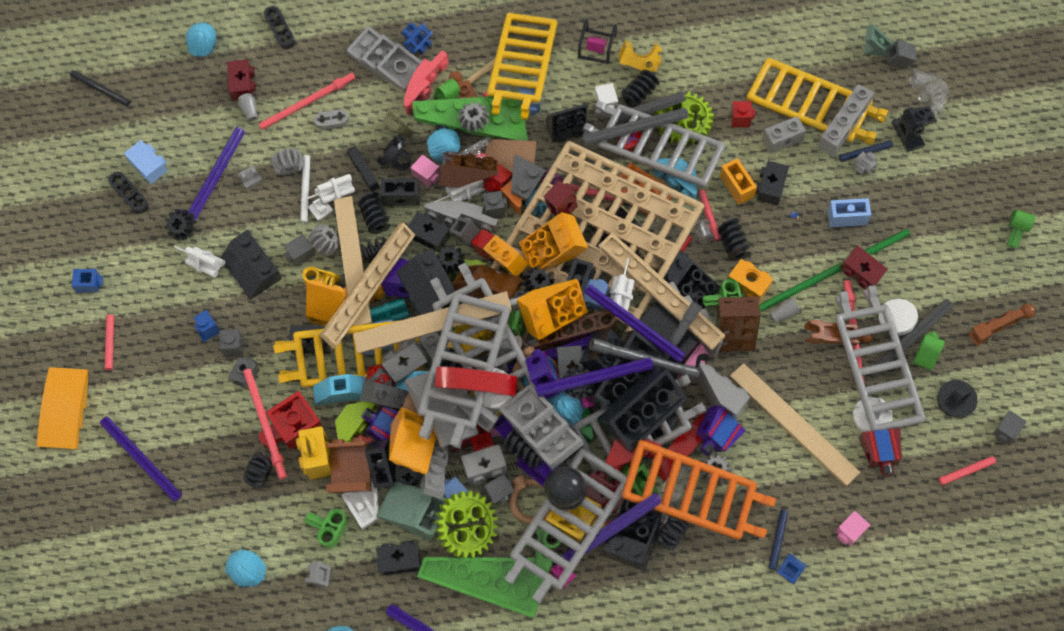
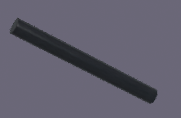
(100, 88)

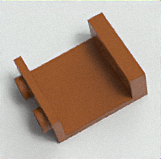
(349, 466)

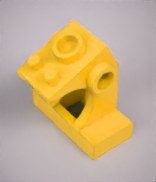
(629, 57)

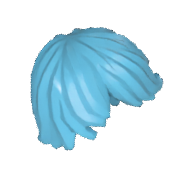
(201, 39)
(442, 141)
(567, 407)
(245, 568)

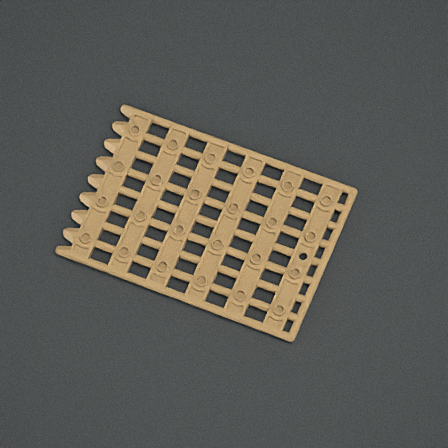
(608, 222)

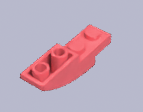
(426, 73)

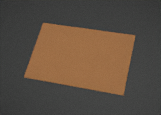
(506, 149)

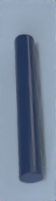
(874, 148)
(778, 540)

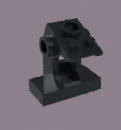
(914, 121)

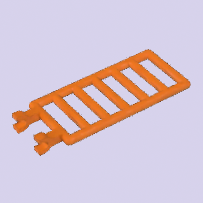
(696, 466)

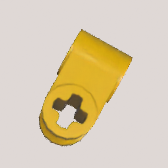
(326, 277)

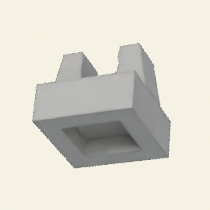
(250, 177)
(319, 574)

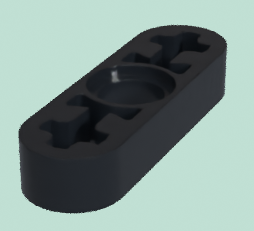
(279, 21)
(362, 167)
(128, 199)

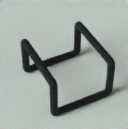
(611, 35)

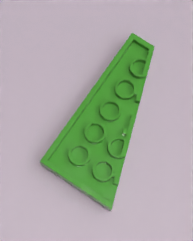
(446, 112)
(486, 580)

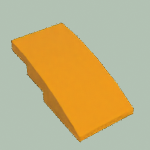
(62, 408)

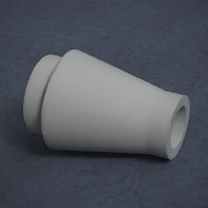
(248, 106)
(785, 310)

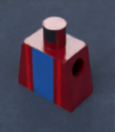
(882, 449)

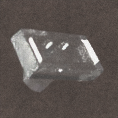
(475, 149)

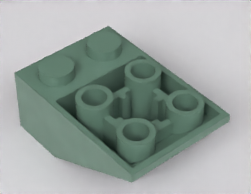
(411, 510)

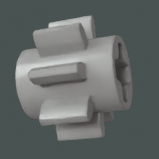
(866, 163)

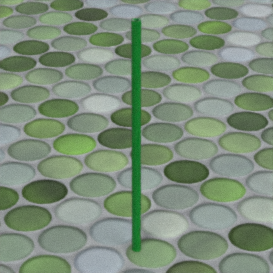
(829, 272)

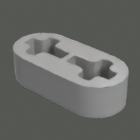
(331, 119)

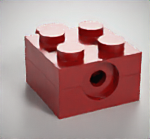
(289, 418)

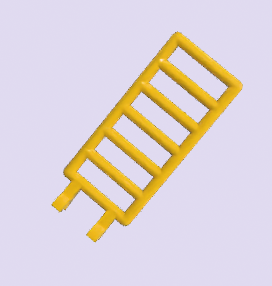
(541, 73)
(867, 136)
(296, 344)

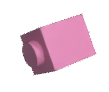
(426, 171)
(852, 529)

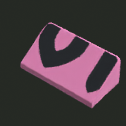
(698, 356)

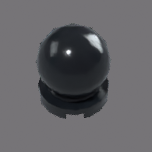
(565, 488)

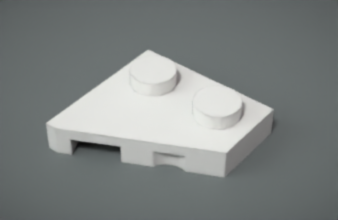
(363, 506)

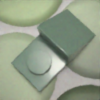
(876, 42)

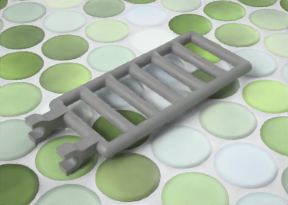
(614, 114)
(875, 308)
(508, 335)
(440, 354)
(668, 434)
(603, 514)

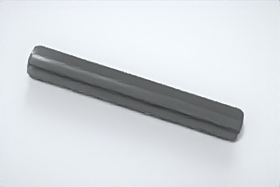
(656, 105)

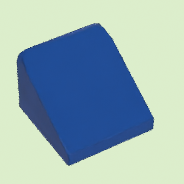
(791, 568)

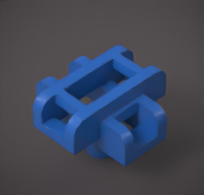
(416, 36)

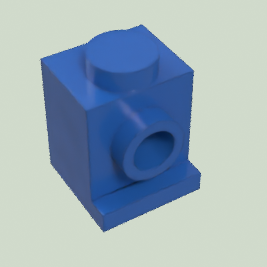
(83, 276)
(205, 326)

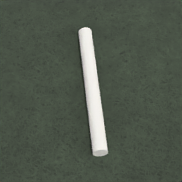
(305, 189)

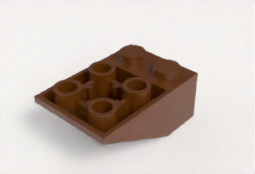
(464, 170)
(496, 280)

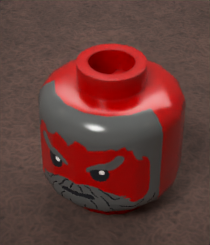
(379, 375)

